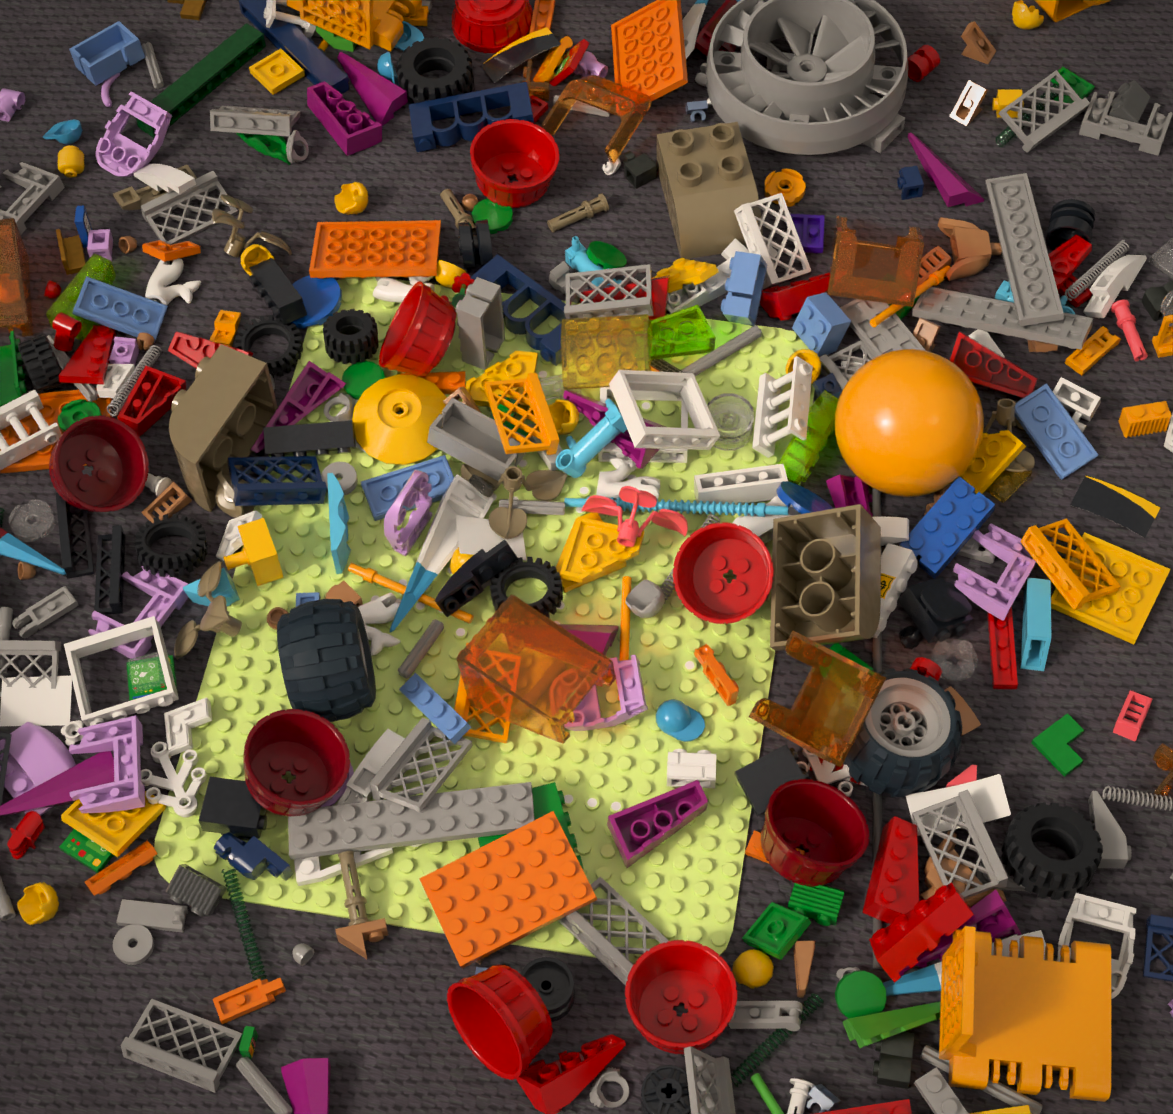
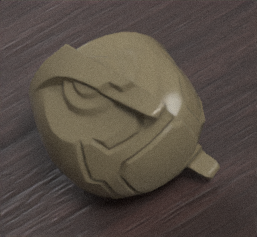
(224, 497)

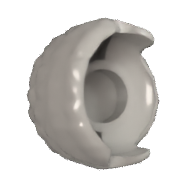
(645, 599)

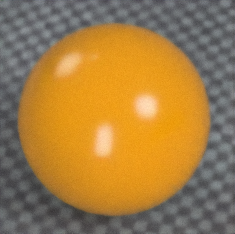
(909, 422)

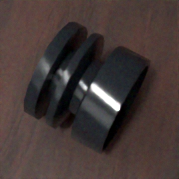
(1067, 220)
(654, 1091)

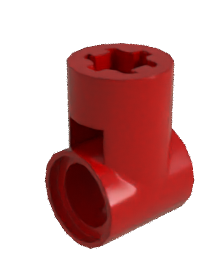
(66, 330)

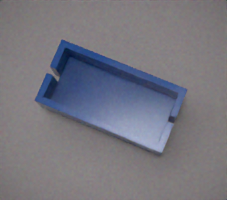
(948, 526)

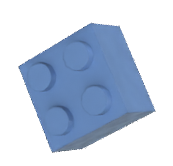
(821, 324)

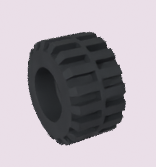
(350, 336)
(40, 363)

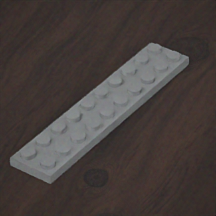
(1024, 250)
(390, 825)

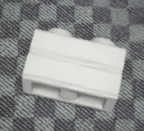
(689, 767)

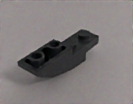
(469, 578)

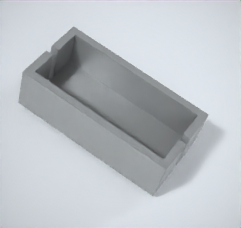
(480, 322)
(472, 439)

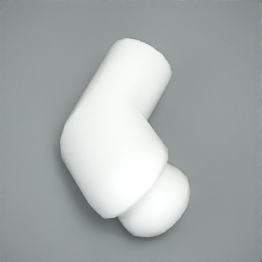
(611, 168)

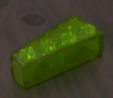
(96, 268)
(681, 334)
(804, 453)

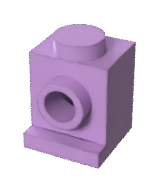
(100, 243)
(124, 351)

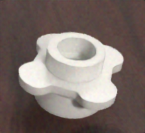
(68, 730)

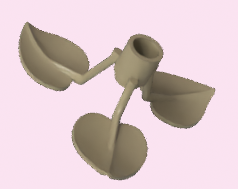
(236, 240)
(1005, 417)
(510, 522)
(215, 618)

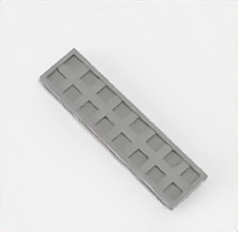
(999, 317)
(885, 337)

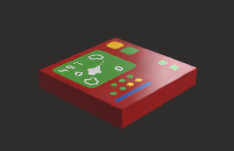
(569, 63)

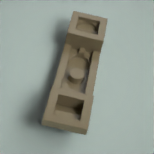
(132, 200)

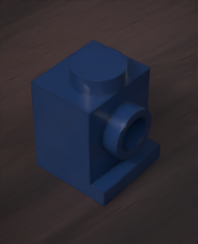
(910, 183)

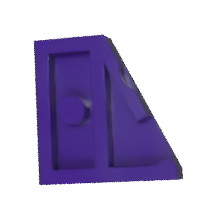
(810, 231)

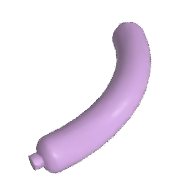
(105, 90)

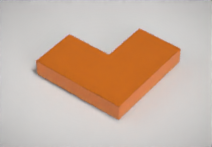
(170, 252)

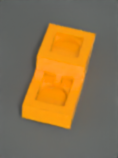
(226, 327)

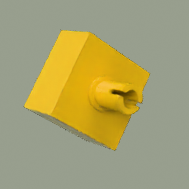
(257, 552)

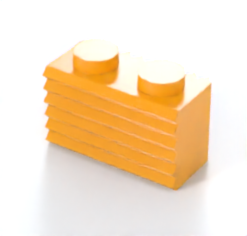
(1145, 419)

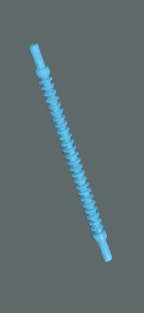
(760, 509)

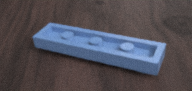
(435, 708)

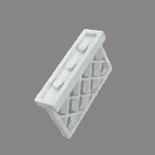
(756, 242)

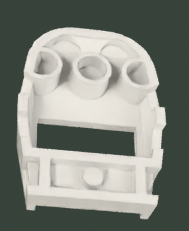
(1108, 916)

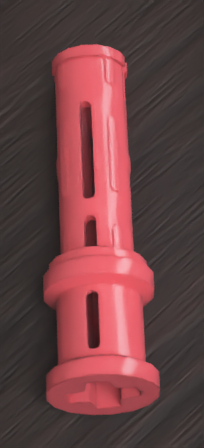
(1126, 322)

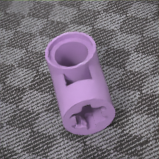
(590, 66)
(9, 102)

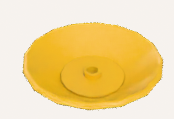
(396, 436)

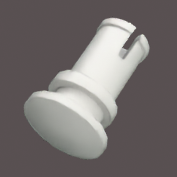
(157, 484)
(799, 1095)

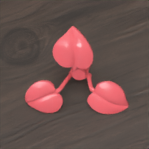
(629, 529)

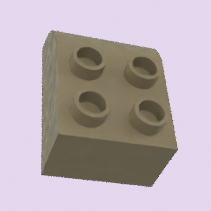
(703, 182)
(219, 418)
(826, 576)

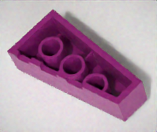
(342, 119)
(655, 820)

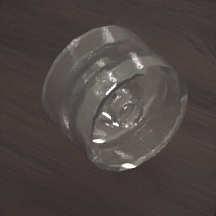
(733, 420)

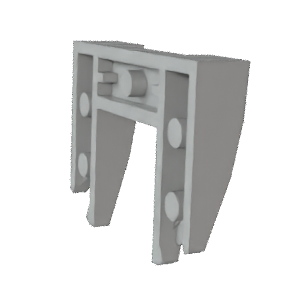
(1099, 122)
(38, 185)

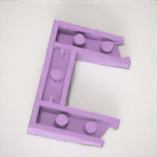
(167, 596)
(998, 597)
(127, 790)

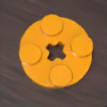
(788, 177)

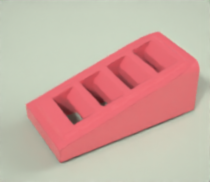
(1128, 728)

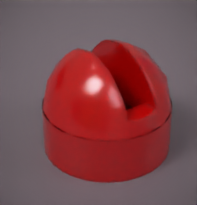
(52, 289)

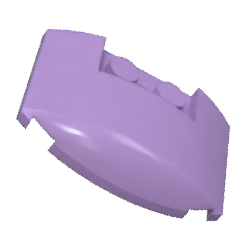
(34, 759)

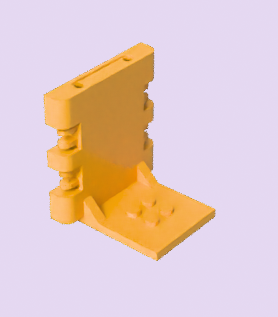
(359, 20)
(1026, 1014)

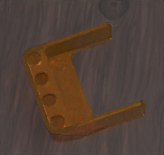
(607, 96)

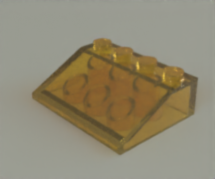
(601, 346)

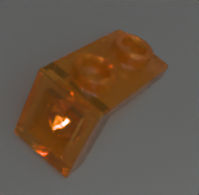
(538, 89)
(1164, 760)

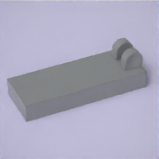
(152, 915)

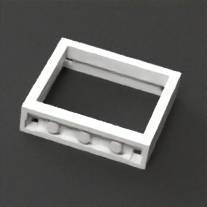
(697, 438)
(662, 455)
(110, 639)

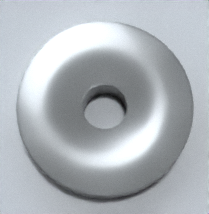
(344, 471)
(138, 953)

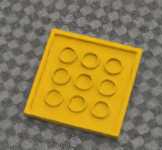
(1126, 609)

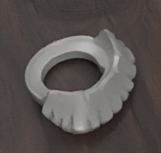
(291, 154)
(344, 399)
(597, 1097)

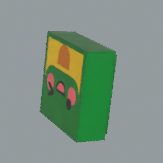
(248, 1042)

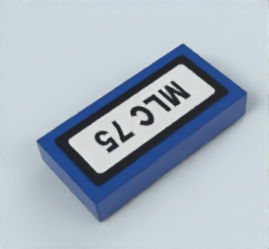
(82, 224)

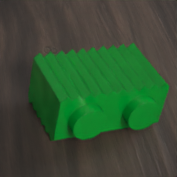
(817, 902)

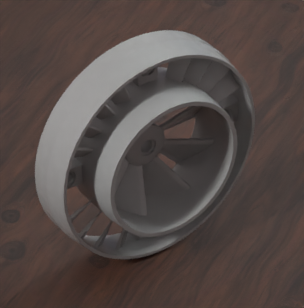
(812, 101)

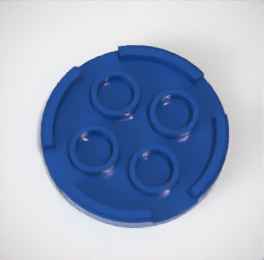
(320, 299)
(801, 498)

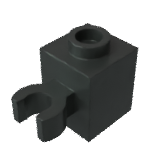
(639, 169)

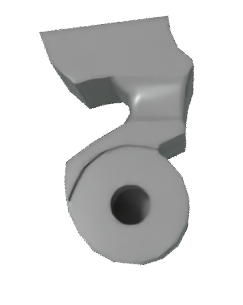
(558, 280)

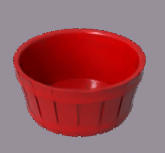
(490, 24)
(524, 152)
(418, 332)
(701, 568)
(676, 975)
(500, 1019)

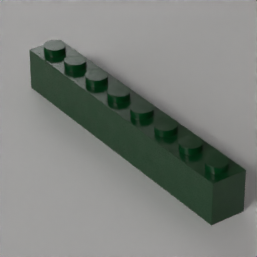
(207, 74)

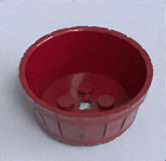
(113, 453)
(298, 744)
(822, 822)

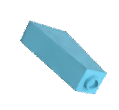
(1036, 624)

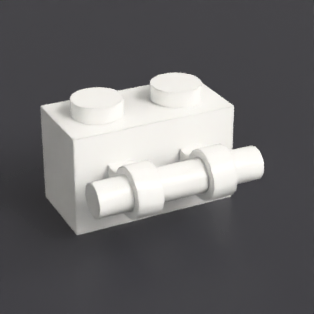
(1077, 401)

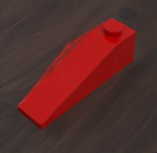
(789, 299)
(560, 1082)

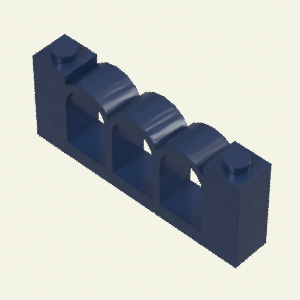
(424, 113)
(503, 273)

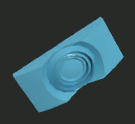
(338, 524)

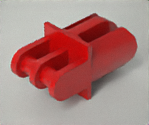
(25, 834)

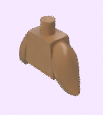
(969, 248)
(933, 880)

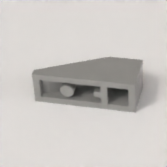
(1113, 839)

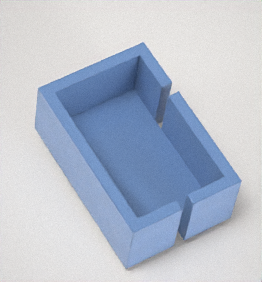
(107, 53)
(744, 288)

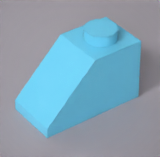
(225, 588)

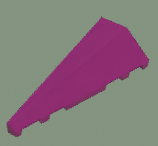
(376, 92)

